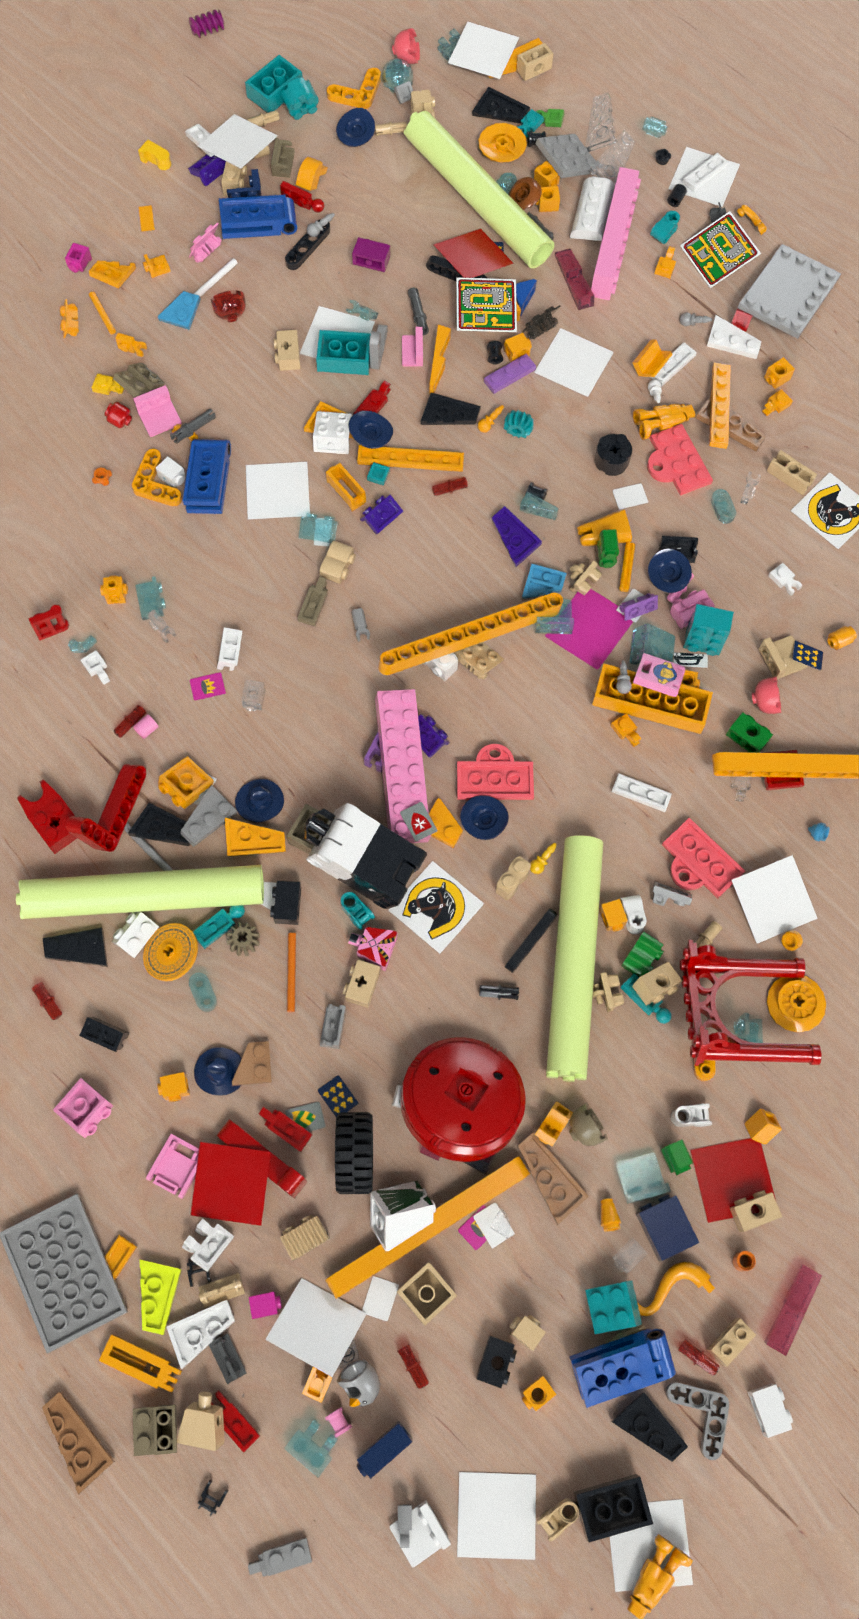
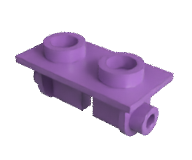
(644, 604)

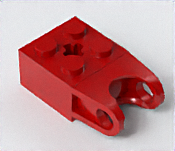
(46, 814)

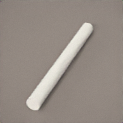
(216, 277)

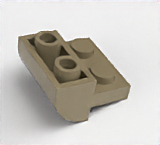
(138, 379)
(155, 1430)

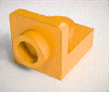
(156, 266)

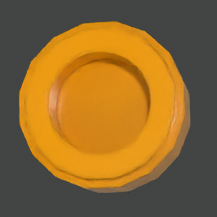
(792, 940)

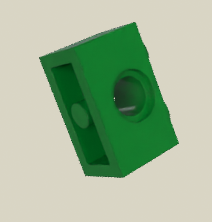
(739, 734)

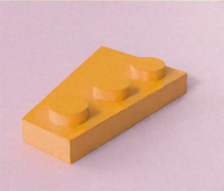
(252, 839)

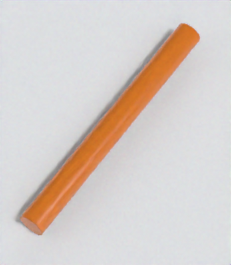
(291, 972)

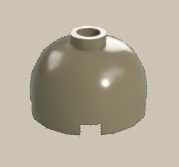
(586, 1127)

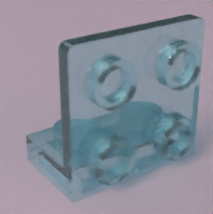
(651, 641)
(749, 1029)
(641, 1178)

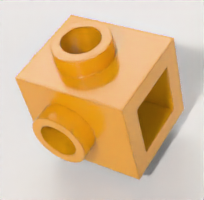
(114, 589)

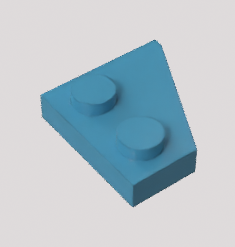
(181, 310)
(543, 581)

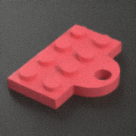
(678, 460)
(495, 776)
(701, 860)

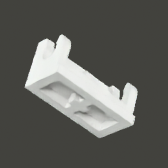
(229, 648)

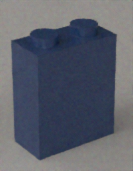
(667, 1227)
(383, 1450)

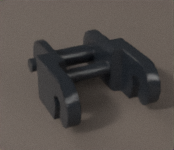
(191, 1272)
(205, 1494)

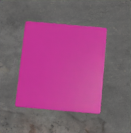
(595, 628)

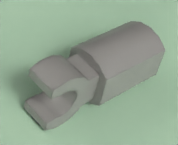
(360, 623)
(404, 1524)

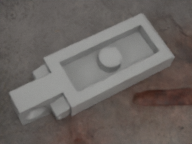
(282, 1558)

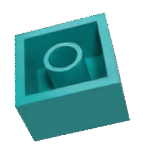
(613, 1307)

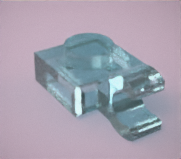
(365, 312)

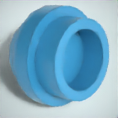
(819, 831)

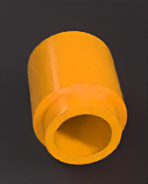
(841, 637)

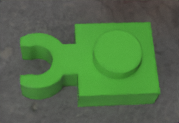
(553, 117)

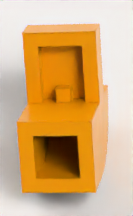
(309, 173)
(553, 1124)

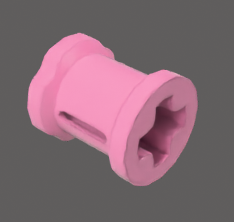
(338, 1422)

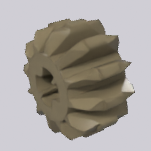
(239, 945)

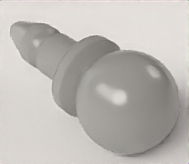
(314, 229)
(687, 319)
(623, 684)

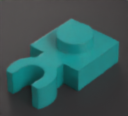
(531, 122)

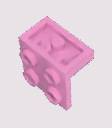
(157, 411)

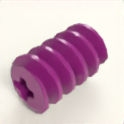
(206, 22)

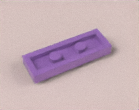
(509, 373)

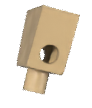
(202, 1424)

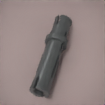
(419, 315)
(188, 428)

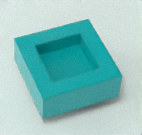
(378, 473)

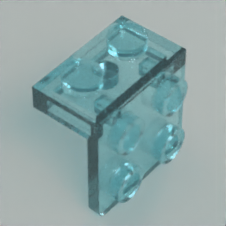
(559, 624)

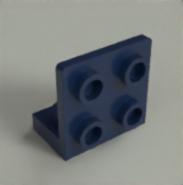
(253, 190)

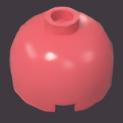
(406, 47)
(767, 696)

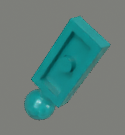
(218, 925)
(663, 1015)

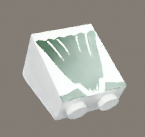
(399, 1213)

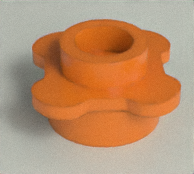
(99, 472)

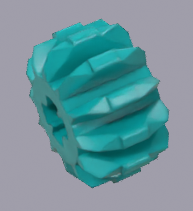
(518, 424)

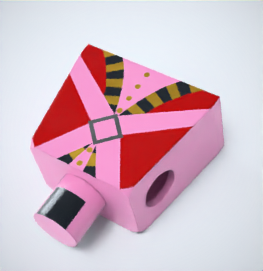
(375, 945)

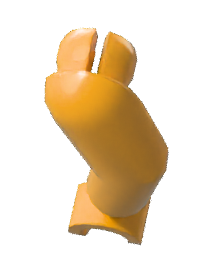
(744, 209)

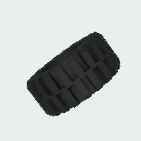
(354, 1153)

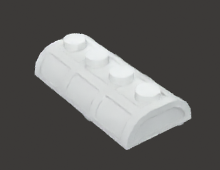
(593, 209)

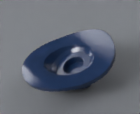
(356, 127)
(370, 429)
(669, 571)
(259, 800)
(484, 817)
(216, 1071)

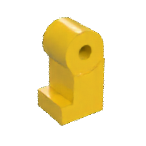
(155, 154)

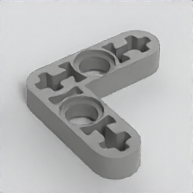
(377, 345)
(706, 1405)

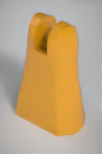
(616, 520)

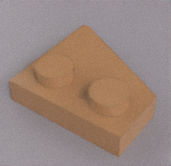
(254, 1065)

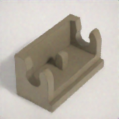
(282, 158)

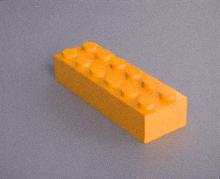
(684, 711)

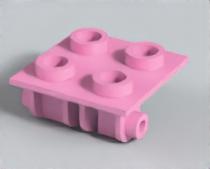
(205, 244)

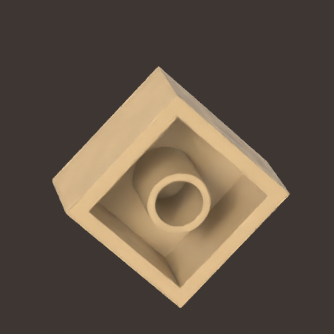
(426, 1293)

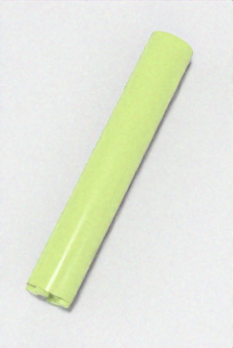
(479, 189)
(140, 891)
(575, 959)

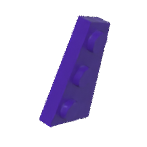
(515, 535)

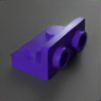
(208, 168)
(382, 514)
(431, 737)

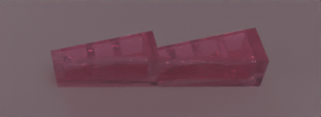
(575, 281)
(793, 1310)

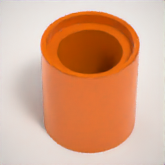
(751, 1261)

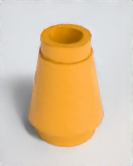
(609, 1216)

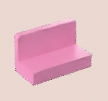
(413, 349)

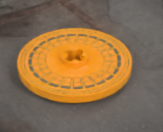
(177, 963)

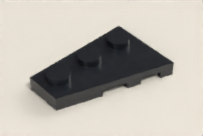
(500, 107)
(449, 411)
(159, 826)
(80, 947)
(650, 1427)

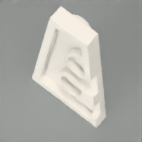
(732, 339)
(199, 1330)

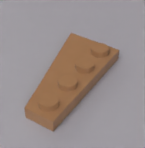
(738, 429)
(554, 1182)
(77, 1443)

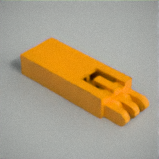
(133, 1359)

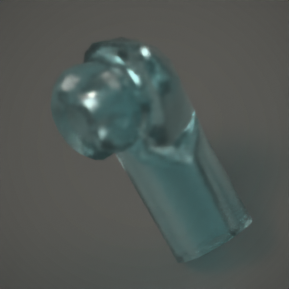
(81, 647)

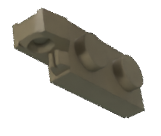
(313, 603)

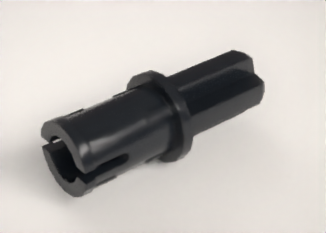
(499, 992)

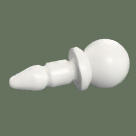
(655, 390)

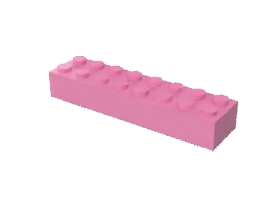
(616, 233)
(400, 757)

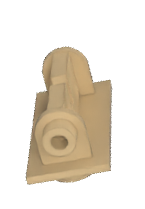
(221, 1290)

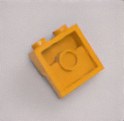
(184, 782)

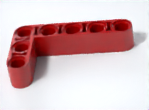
(116, 813)
(279, 1172)

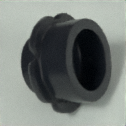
(662, 156)

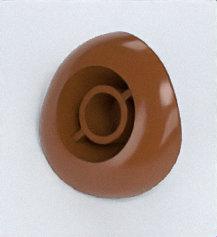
(525, 192)

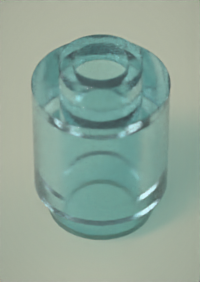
(655, 126)

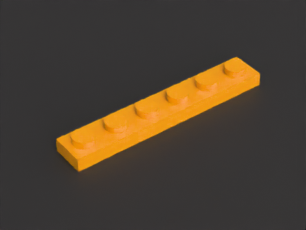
(720, 405)
(411, 458)

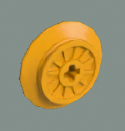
(502, 142)
(787, 1013)

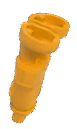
(663, 418)
(655, 1580)

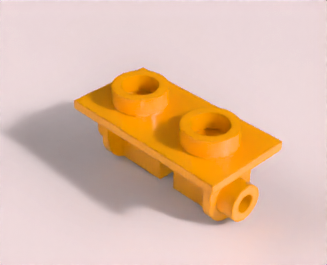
(67, 325)

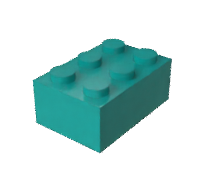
(267, 84)
(343, 352)
(708, 630)

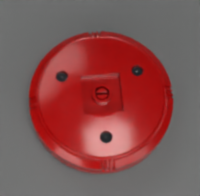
(462, 1099)

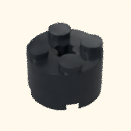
(613, 454)

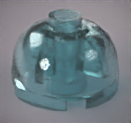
(395, 73)

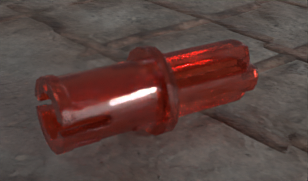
(450, 486)
(129, 721)
(47, 1001)
(698, 1357)
(413, 1367)

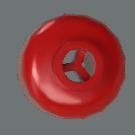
(118, 415)

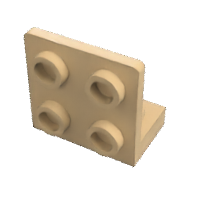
(779, 657)

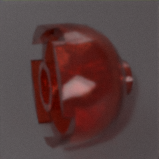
(228, 305)

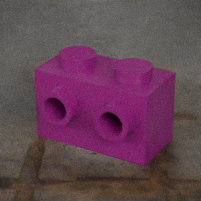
(371, 254)

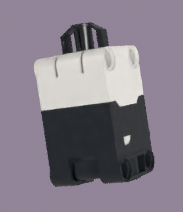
(363, 854)

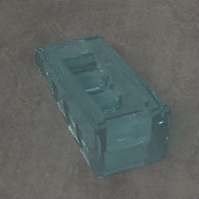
(538, 507)

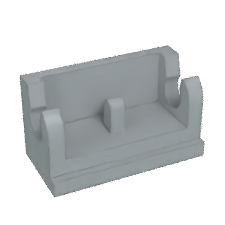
(333, 1026)

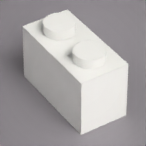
(770, 1410)

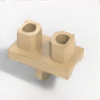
(591, 572)
(611, 1000)

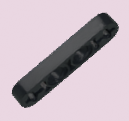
(304, 242)
(440, 266)
(531, 940)

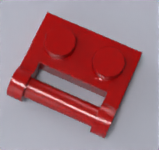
(43, 626)

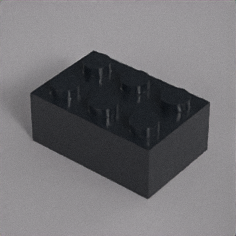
(613, 1508)

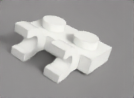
(211, 1248)

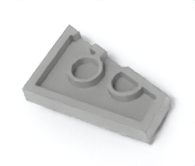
(207, 817)

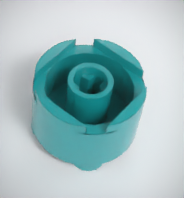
(300, 98)

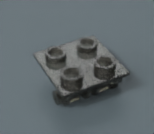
(541, 323)

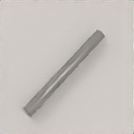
(149, 850)

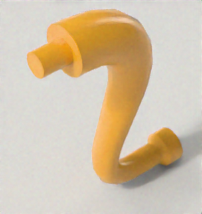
(678, 1271)

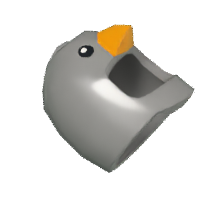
(360, 1383)

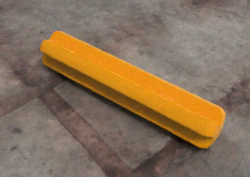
(627, 567)

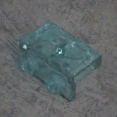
(318, 529)

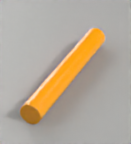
(102, 313)

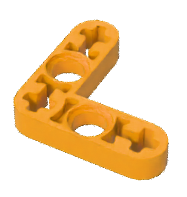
(358, 95)
(149, 484)

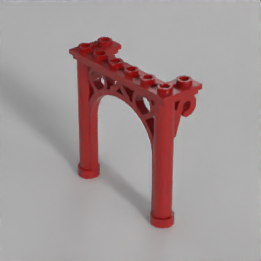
(723, 1044)

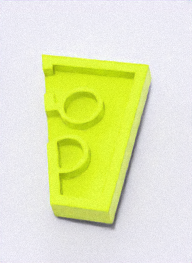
(158, 1292)

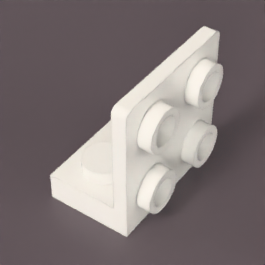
(331, 432)
(425, 1537)

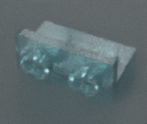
(150, 599)

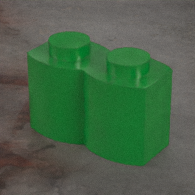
(608, 548)
(642, 955)
(677, 1157)

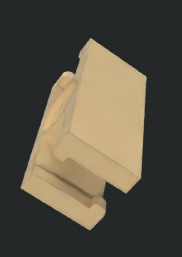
(782, 468)

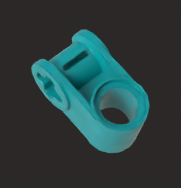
(666, 227)
(359, 912)

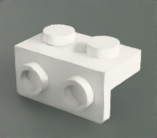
(134, 933)

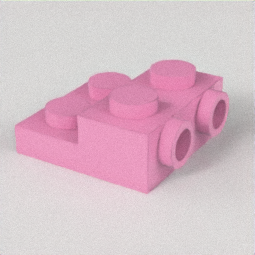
(83, 1108)

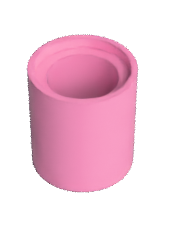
(145, 726)

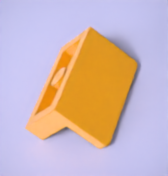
(651, 359)

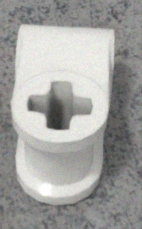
(634, 912)
(696, 1116)

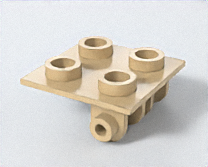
(480, 658)

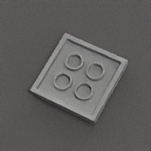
(566, 155)

